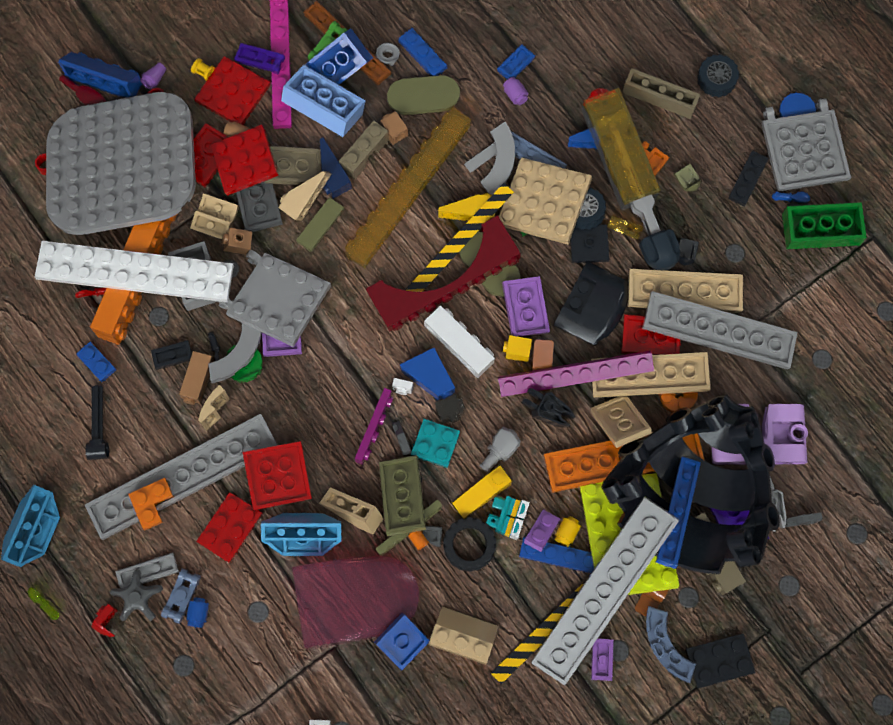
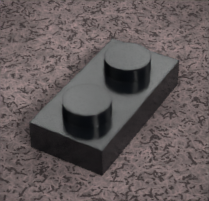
(171, 355)

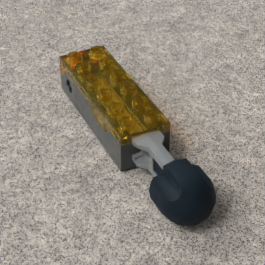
(629, 171)

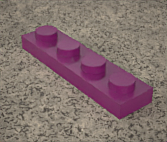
(371, 433)

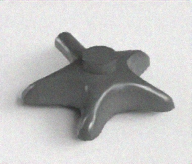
(136, 597)

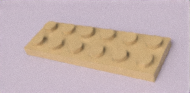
(706, 289)
(671, 375)

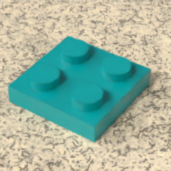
(435, 443)

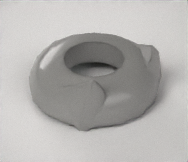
(387, 47)

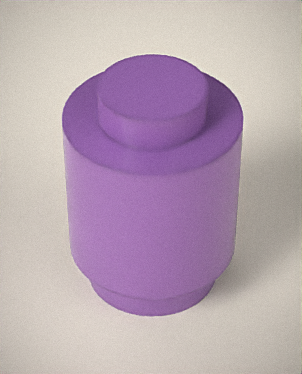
(515, 91)

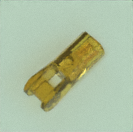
(621, 225)

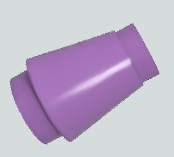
(152, 77)

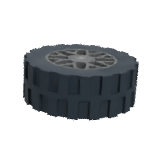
(718, 75)

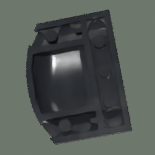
(594, 305)

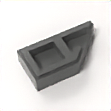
(401, 439)
(804, 519)

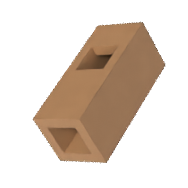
(196, 378)

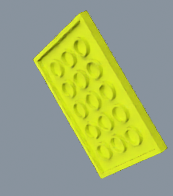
(603, 529)

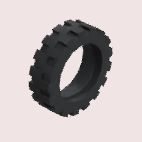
(484, 529)

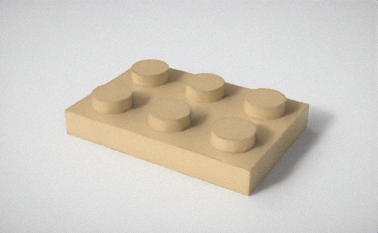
(621, 421)

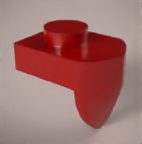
(104, 615)

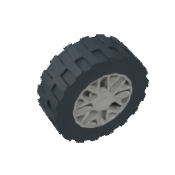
(592, 211)

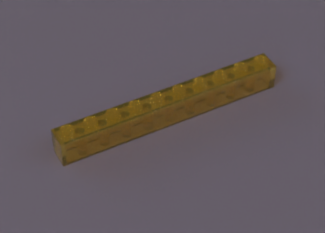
(407, 188)

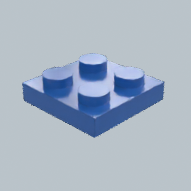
(401, 641)

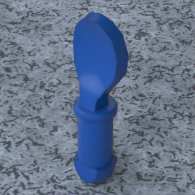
(800, 197)

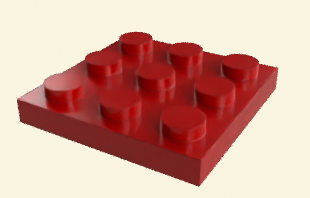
(232, 91)
(244, 160)
(276, 475)

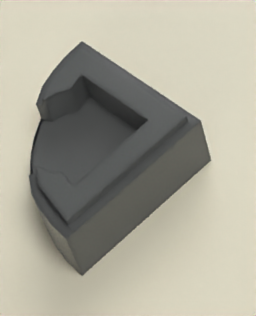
(433, 535)

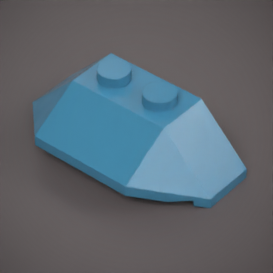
(31, 527)
(301, 533)

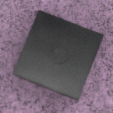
(589, 245)

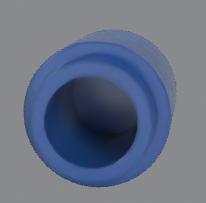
(197, 612)

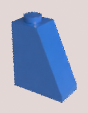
(429, 374)

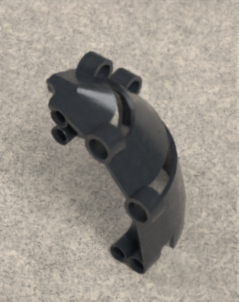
(727, 429)

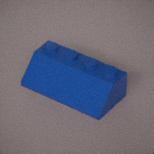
(100, 75)

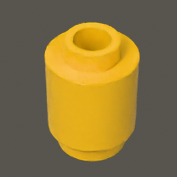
(567, 531)

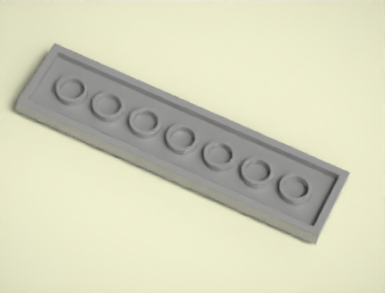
(720, 330)

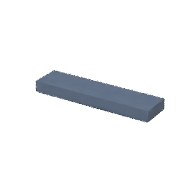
(527, 150)

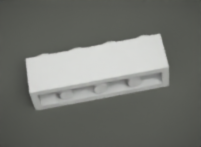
(459, 341)

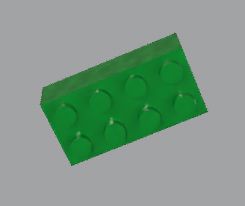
(824, 225)

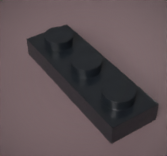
(748, 178)

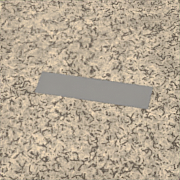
(481, 158)

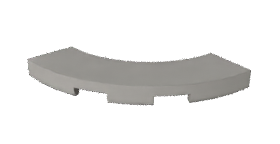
(504, 159)
(238, 357)

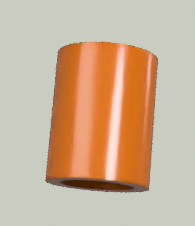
(418, 539)

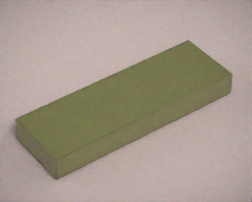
(320, 224)

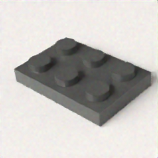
(259, 207)

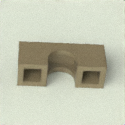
(356, 157)

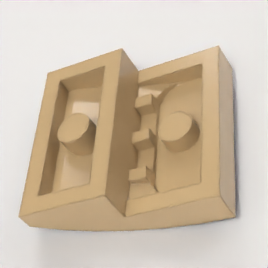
(214, 216)
(209, 414)

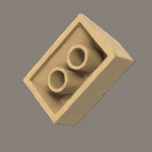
(463, 635)

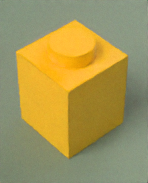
(517, 348)

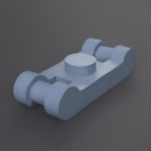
(181, 596)

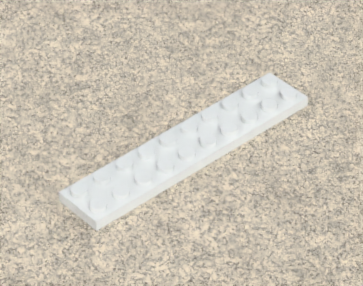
(134, 271)

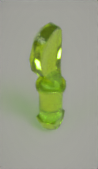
(37, 598)

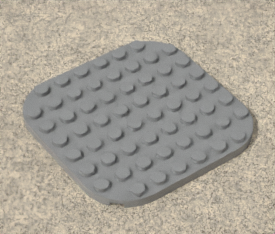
(120, 163)

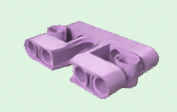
(777, 432)

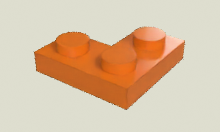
(145, 501)

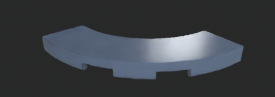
(663, 648)

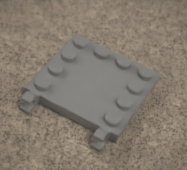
(805, 148)
(277, 298)

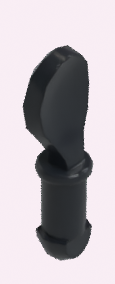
(214, 345)

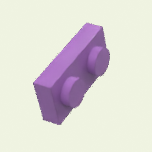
(542, 530)
(602, 660)

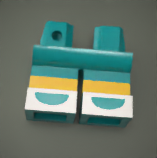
(511, 517)

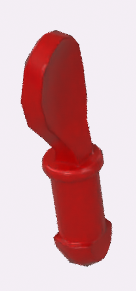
(98, 291)

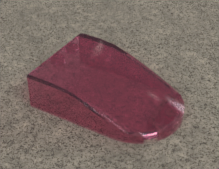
(352, 598)

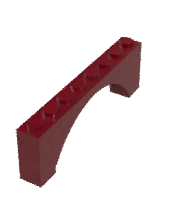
(400, 306)

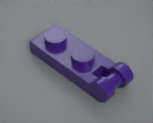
(259, 58)

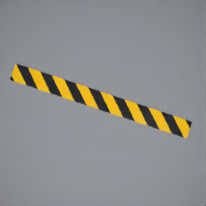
(460, 239)
(532, 642)

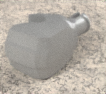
(502, 448)

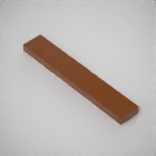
(322, 20)

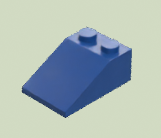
(340, 58)

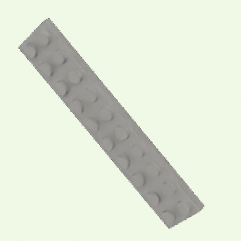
(184, 474)
(604, 590)

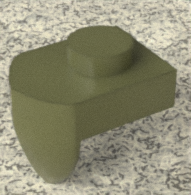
(688, 178)

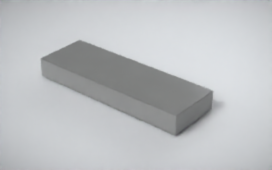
(149, 570)

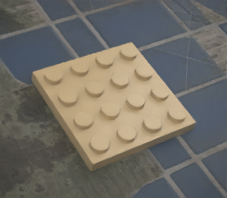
(545, 200)

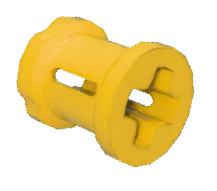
(202, 69)

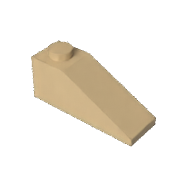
(300, 199)
(352, 510)

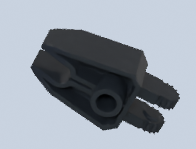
(548, 408)

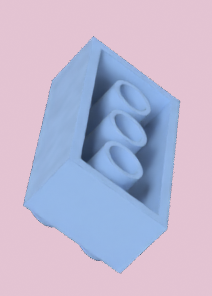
(323, 100)

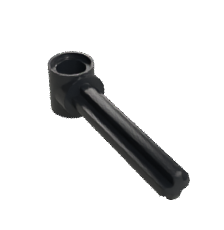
(97, 447)

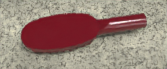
(85, 94)

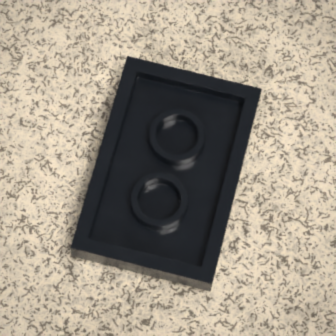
(720, 661)

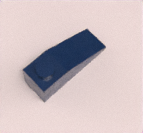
(338, 181)

